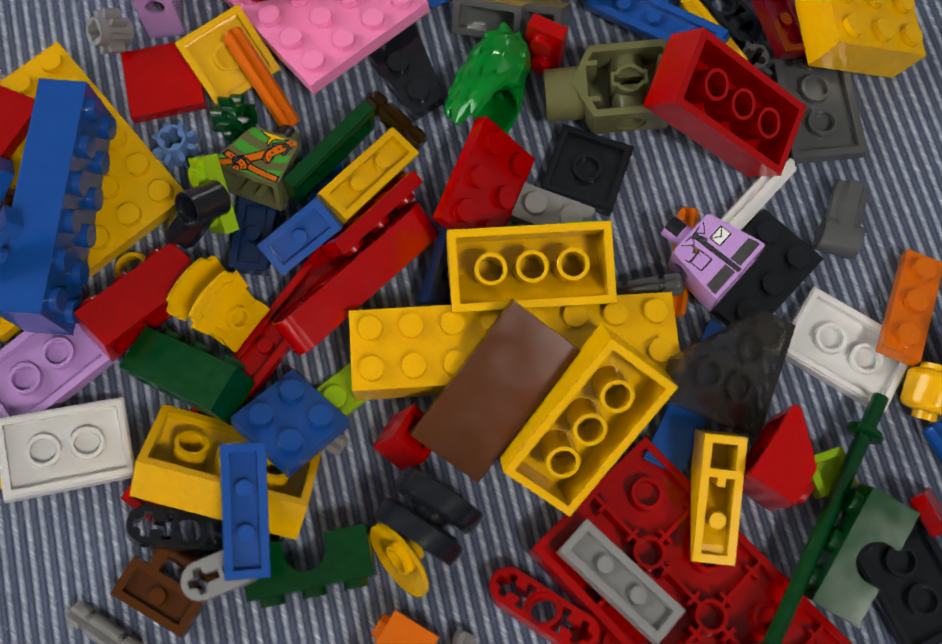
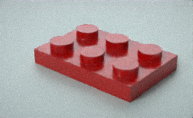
(484, 180)

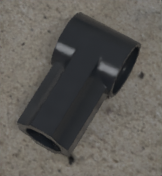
(196, 212)

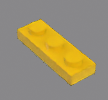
(368, 175)

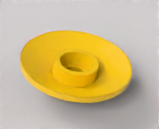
(400, 559)

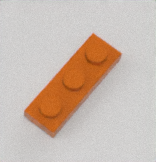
(910, 308)

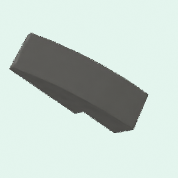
(480, 16)

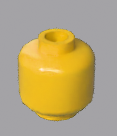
(923, 391)

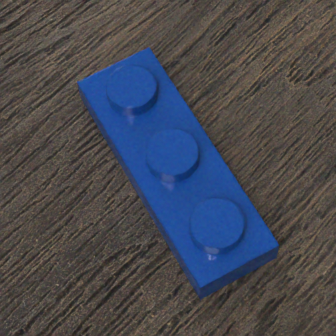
(245, 511)

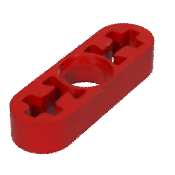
(511, 604)

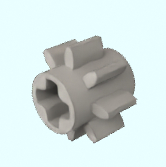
(109, 31)

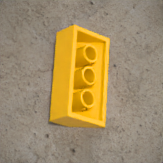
(531, 265)
(183, 471)

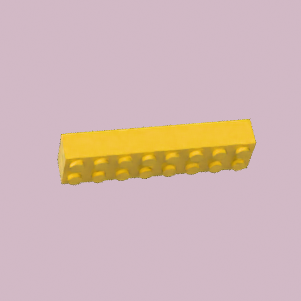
(422, 347)

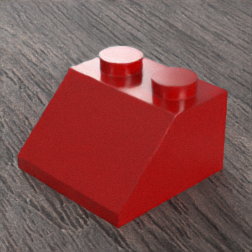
(781, 462)

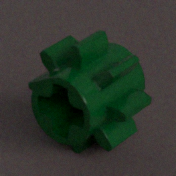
(233, 116)

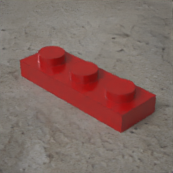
(372, 216)

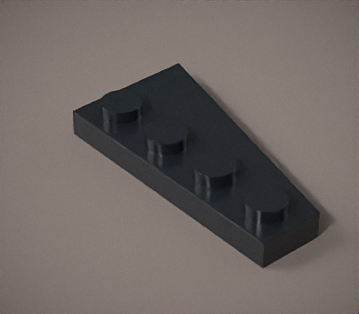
(409, 72)

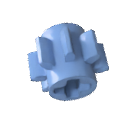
(175, 145)

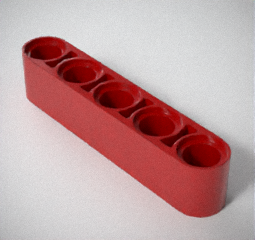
(355, 278)

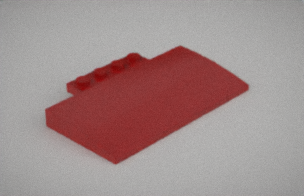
(650, 522)

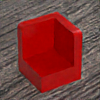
(396, 440)

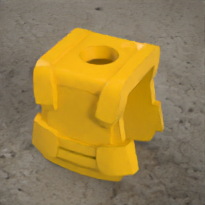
(216, 302)

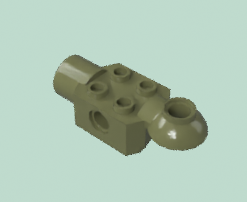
(606, 87)

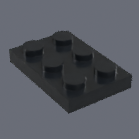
(774, 274)

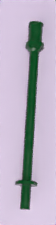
(863, 435)

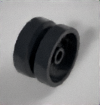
(432, 510)

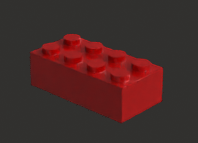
(725, 103)

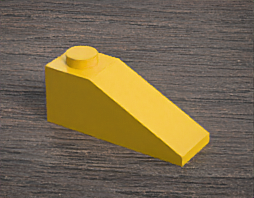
(716, 495)

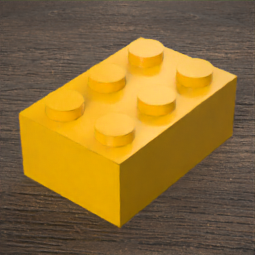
(861, 35)

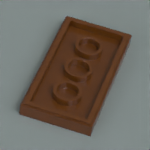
(495, 391)

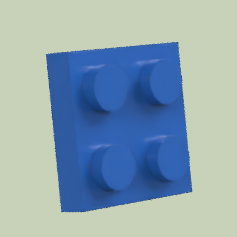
(291, 421)

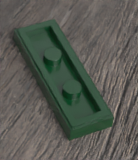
(330, 152)

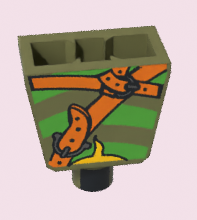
(259, 162)

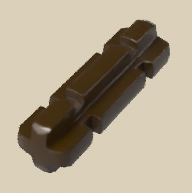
(393, 117)

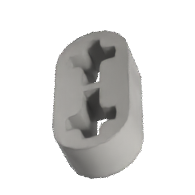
(216, 587)

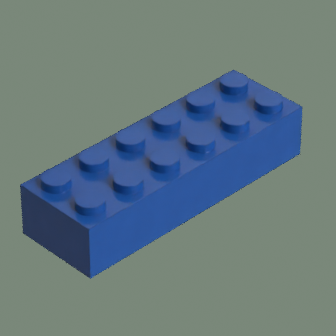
(59, 204)

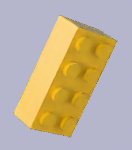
(587, 420)

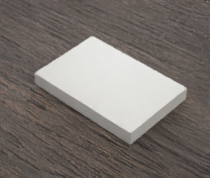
(840, 349)
(64, 449)

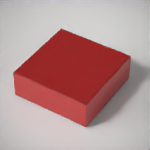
(930, 509)

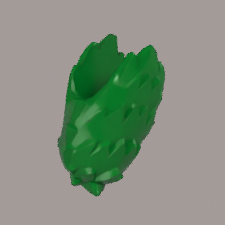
(491, 79)

